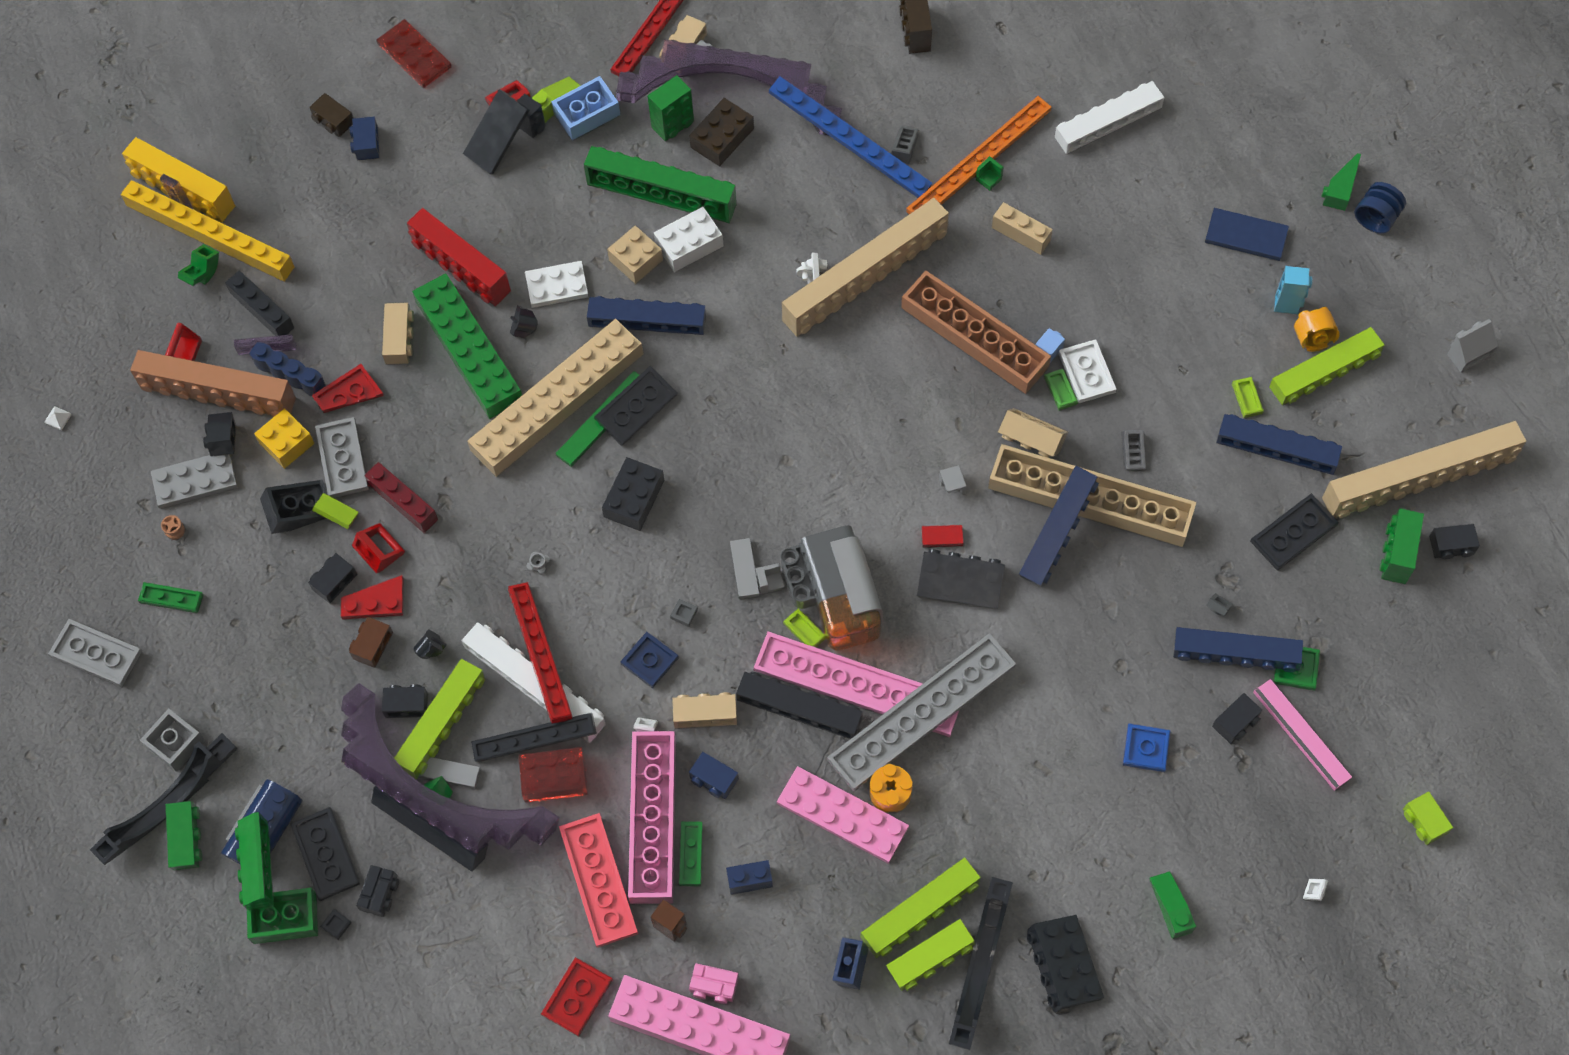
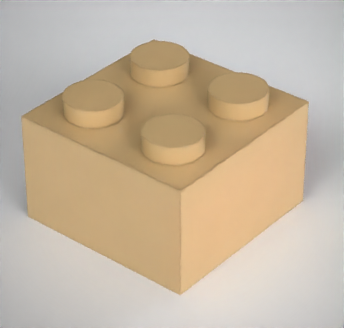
(635, 254)

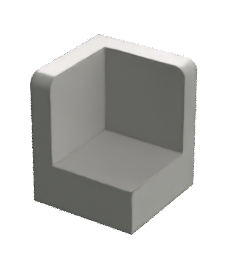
(952, 479)
(769, 578)

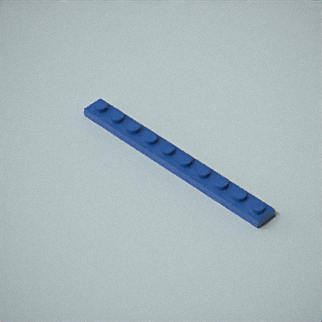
(849, 137)

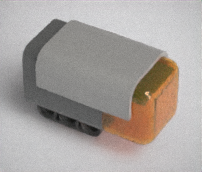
(838, 583)

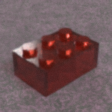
(553, 774)

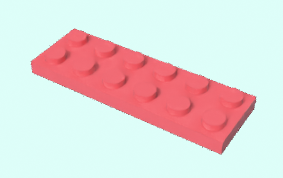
(598, 880)

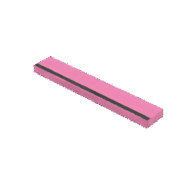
(1302, 735)

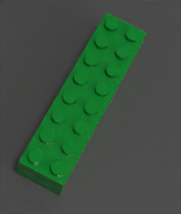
(660, 183)
(467, 345)

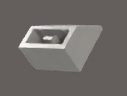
(1473, 345)

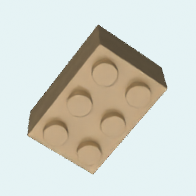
(1032, 433)

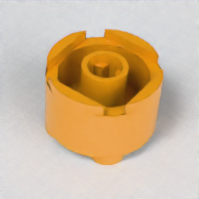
(1316, 329)
(895, 799)

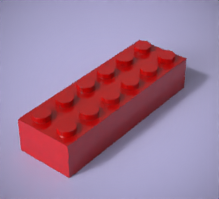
(458, 257)

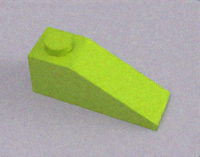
(553, 92)

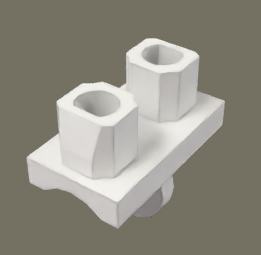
(810, 269)

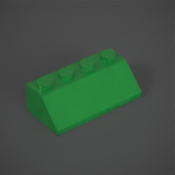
(254, 862)

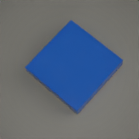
(1146, 747)

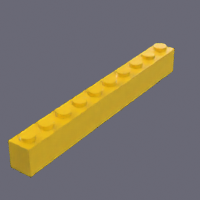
(208, 230)

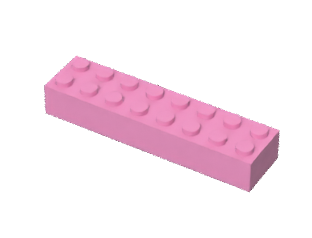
(652, 817)
(691, 1022)

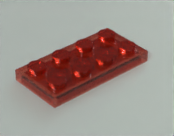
(414, 53)

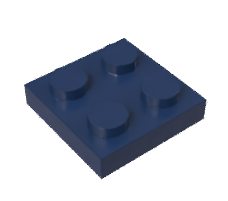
(649, 659)

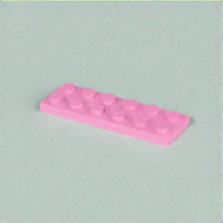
(842, 814)

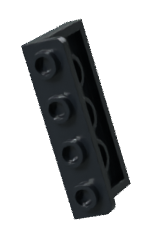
(960, 579)
(1064, 963)

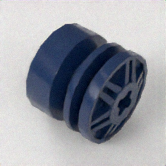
(1380, 207)

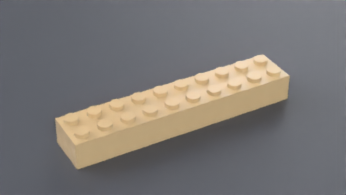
(865, 267)
(555, 397)
(1424, 470)
(1113, 503)

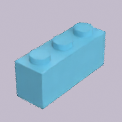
(1292, 290)

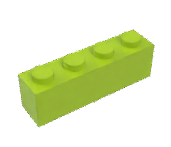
(931, 955)

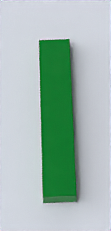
(589, 431)

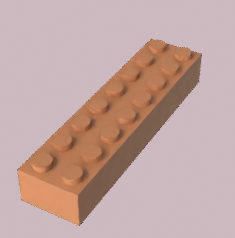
(976, 332)
(212, 384)

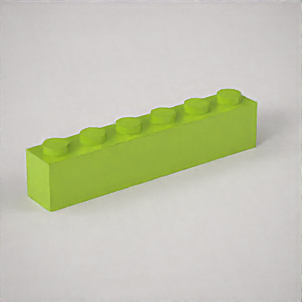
(1327, 366)
(439, 718)
(920, 908)

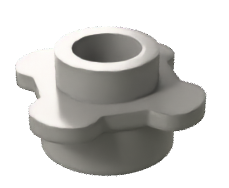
(543, 559)

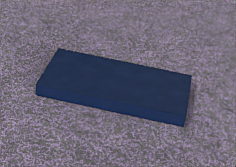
(1246, 234)

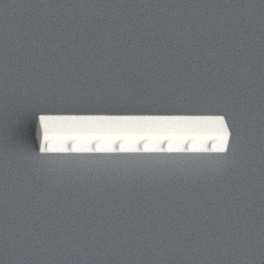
(520, 672)

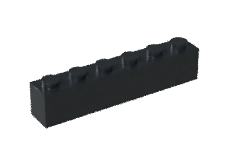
(799, 705)
(427, 831)

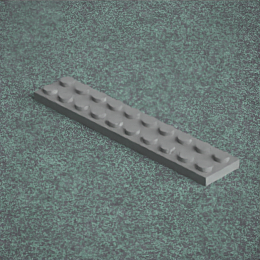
(921, 711)

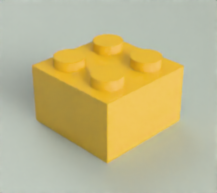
(284, 438)

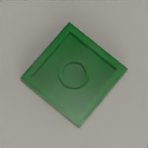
(1307, 675)

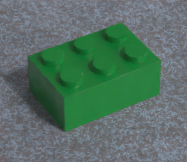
(671, 108)
(1401, 546)
(290, 917)

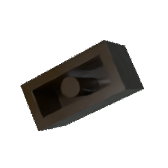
(331, 115)

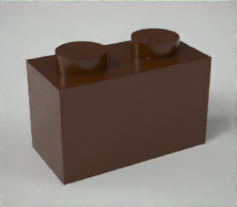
(370, 642)
(669, 921)

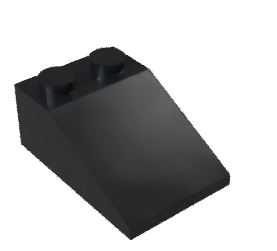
(292, 505)

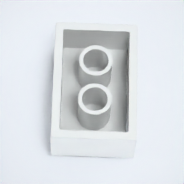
(688, 239)

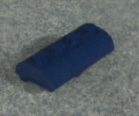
(276, 806)

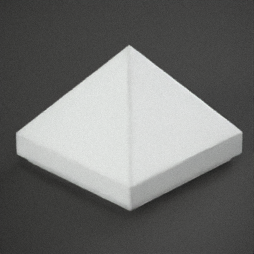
(58, 418)
(645, 725)
(1315, 889)

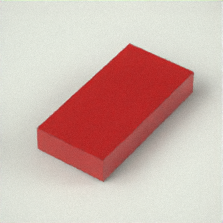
(942, 536)

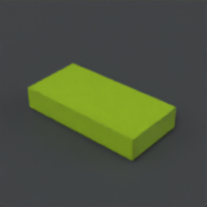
(1247, 397)
(335, 511)
(804, 628)

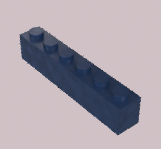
(647, 315)
(1279, 444)
(1058, 525)
(1238, 649)

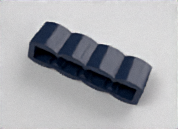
(285, 368)

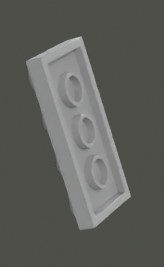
(341, 457)
(193, 479)
(95, 652)

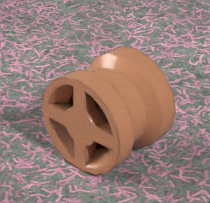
(171, 522)

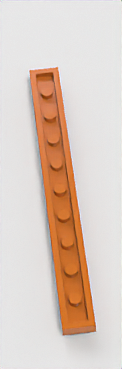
(992, 147)

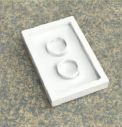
(556, 284)
(1087, 371)

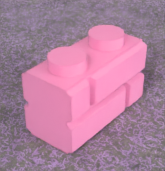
(713, 983)

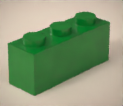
(183, 835)

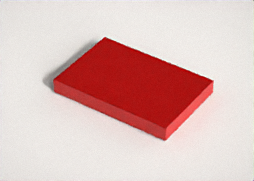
(576, 996)

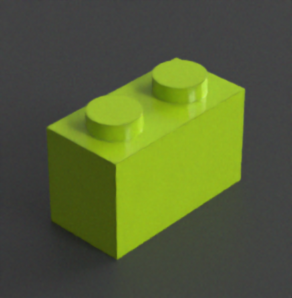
(1427, 818)

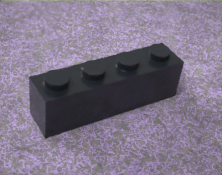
(259, 304)

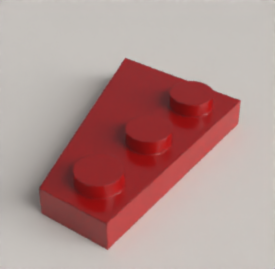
(347, 390)
(375, 601)

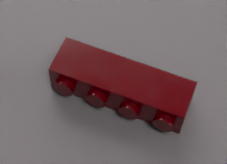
(401, 497)

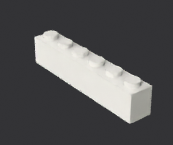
(1109, 117)

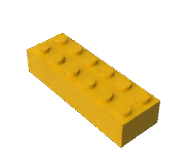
(201, 190)

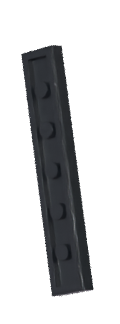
(533, 737)

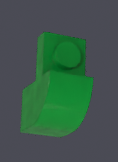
(202, 267)

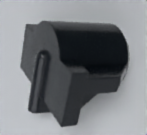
(523, 322)
(429, 645)

